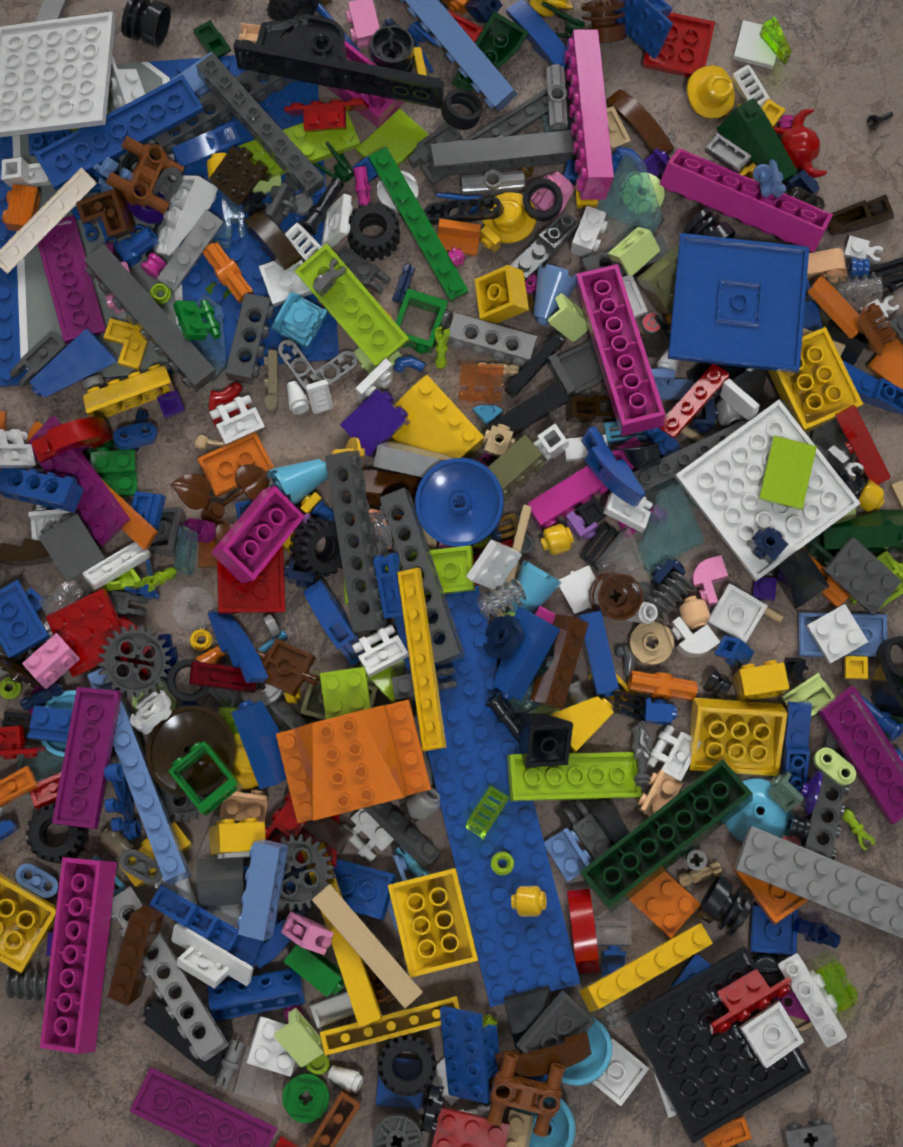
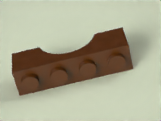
(384, 483)
(554, 685)
(128, 976)

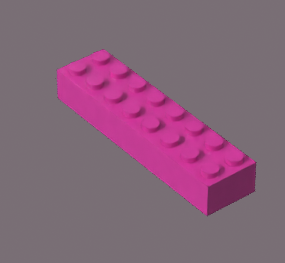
(588, 115)
(742, 199)
(620, 350)
(78, 955)

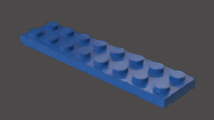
(139, 119)

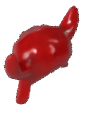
(801, 144)

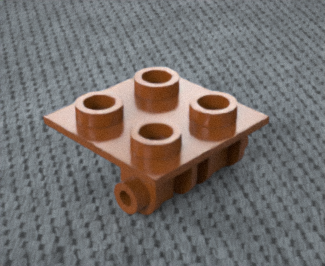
(876, 334)

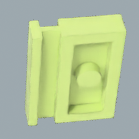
(812, 691)

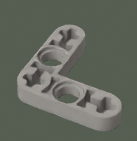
(317, 375)

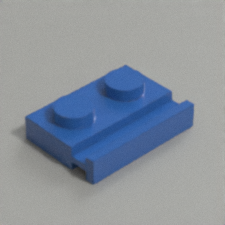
(149, 507)
(50, 724)

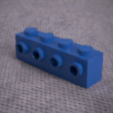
(262, 994)

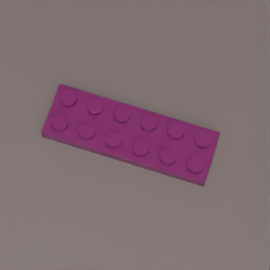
(68, 282)
(97, 505)
(867, 750)
(86, 756)
(198, 1114)

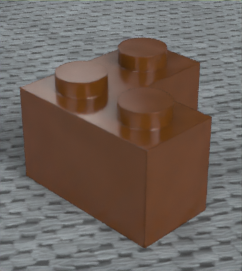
(111, 209)

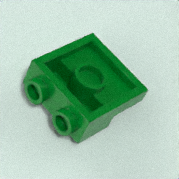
(117, 469)

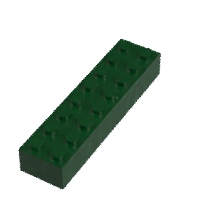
(666, 836)

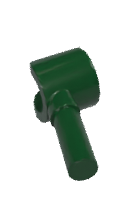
(110, 444)

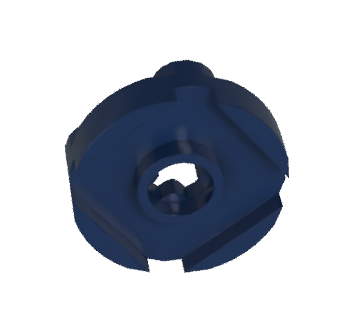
(499, 646)

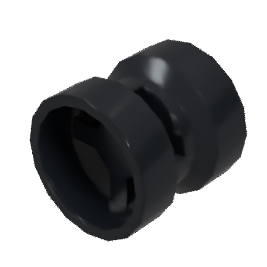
(718, 685)

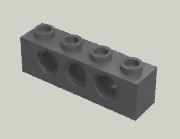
(592, 261)
(251, 307)

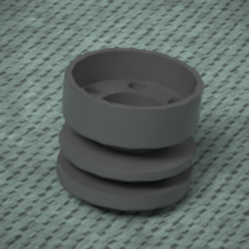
(401, 1126)

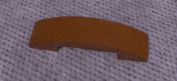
(640, 121)
(539, 1061)

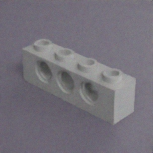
(484, 330)

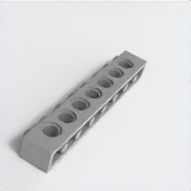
(214, 1040)

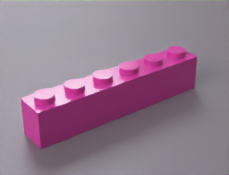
(572, 492)

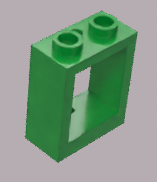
(426, 303)
(218, 796)
(316, 970)

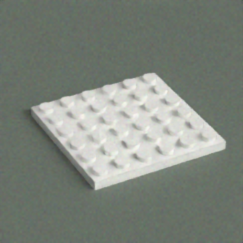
(55, 74)
(729, 481)

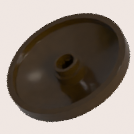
(176, 736)

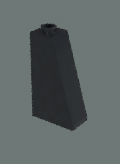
(166, 1027)

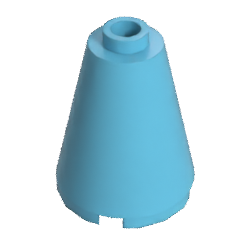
(298, 479)
(537, 587)

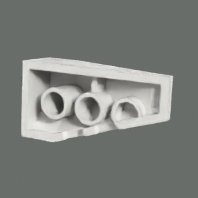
(185, 210)

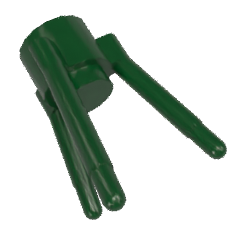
(573, 23)
(342, 169)

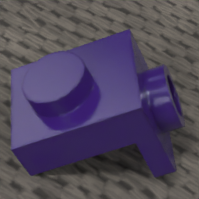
(657, 162)

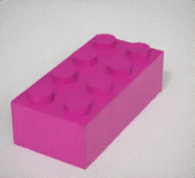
(379, 108)
(258, 534)

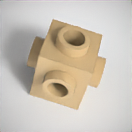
(494, 448)

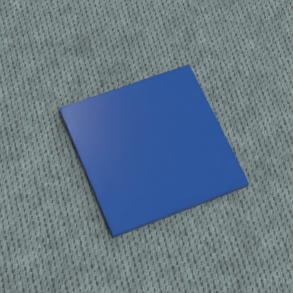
(739, 303)

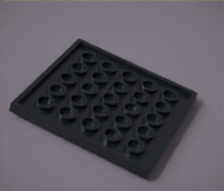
(703, 1073)

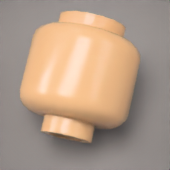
(694, 613)

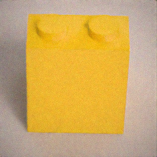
(586, 719)

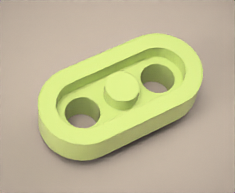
(835, 766)

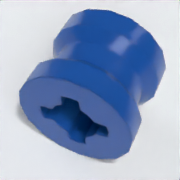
(858, 267)

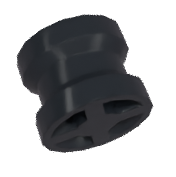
(798, 827)

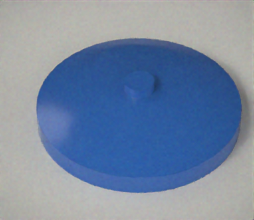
(459, 502)

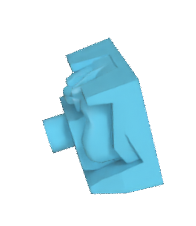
(299, 320)

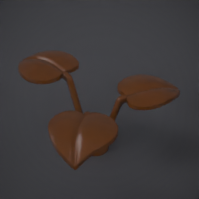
(194, 492)

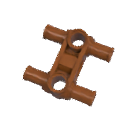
(144, 175)
(525, 1094)

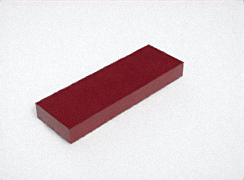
(219, 677)

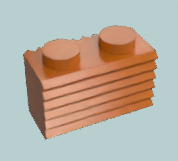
(22, 206)

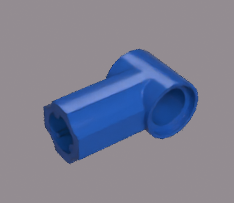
(132, 249)

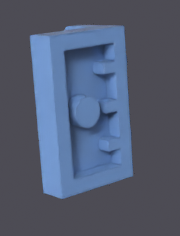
(567, 853)

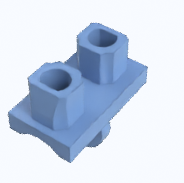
(105, 168)
(769, 179)

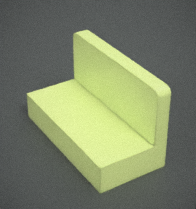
(635, 250)
(569, 319)
(300, 1039)

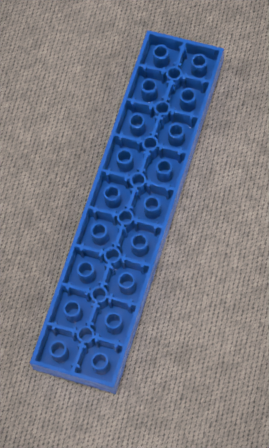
(510, 949)

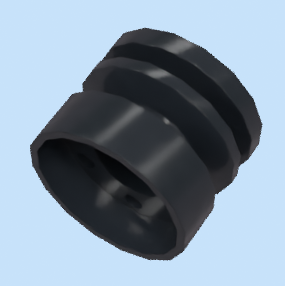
(146, 21)
(392, 48)
(705, 224)
(725, 905)

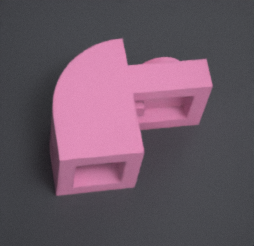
(705, 575)

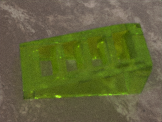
(775, 39)
(479, 829)

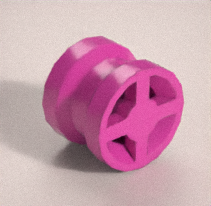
(153, 266)

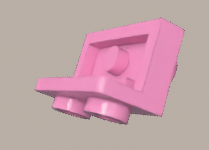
(544, 198)
(51, 661)

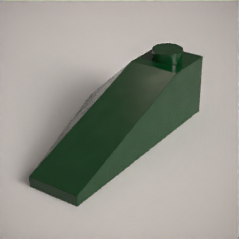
(498, 42)
(752, 132)
(875, 531)

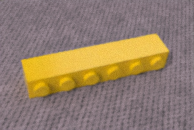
(645, 967)
(391, 1026)

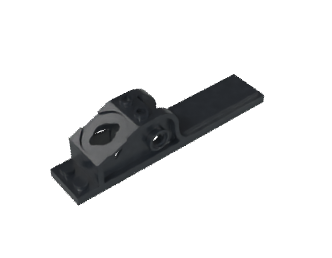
(317, 55)

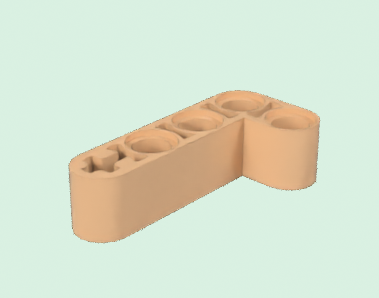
(828, 263)

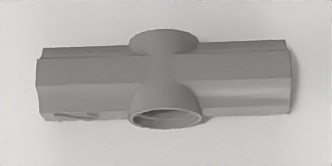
(556, 87)
(505, 182)

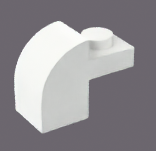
(20, 172)
(551, 442)
(693, 644)

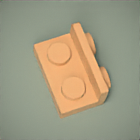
(661, 791)
(245, 806)

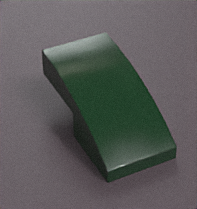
(211, 39)

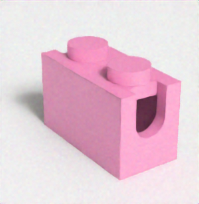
(363, 20)
(311, 937)

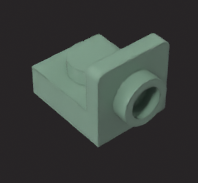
(784, 793)

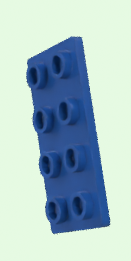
(647, 23)
(468, 1053)

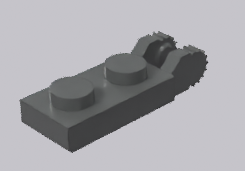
(363, 270)
(38, 357)
(121, 602)
(404, 688)
(588, 831)

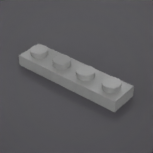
(190, 250)

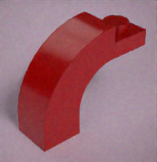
(70, 435)
(583, 931)

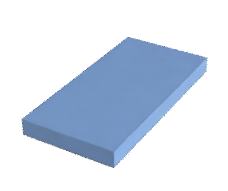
(872, 626)

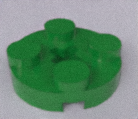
(294, 1105)

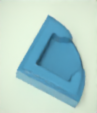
(487, 413)

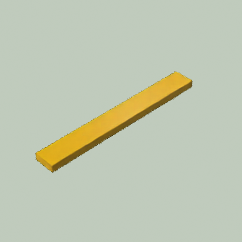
(421, 660)
(350, 964)

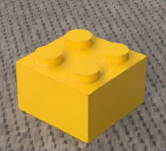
(501, 294)
(760, 681)
(235, 837)

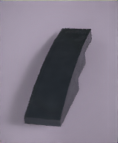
(531, 410)

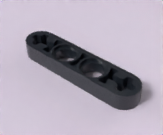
(464, 207)
(535, 364)

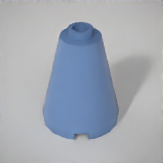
(551, 283)

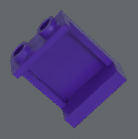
(375, 421)

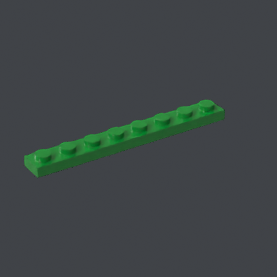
(418, 224)

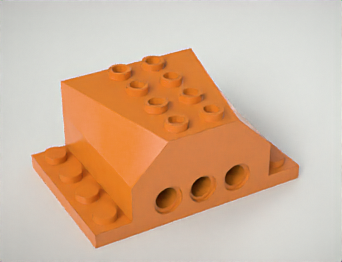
(353, 761)

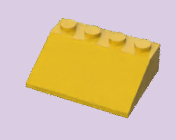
(821, 384)
(129, 393)
(436, 422)
(740, 733)
(23, 923)
(432, 923)

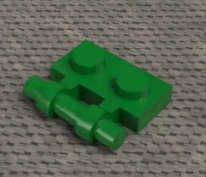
(191, 321)

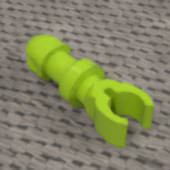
(441, 347)
(159, 578)
(857, 829)

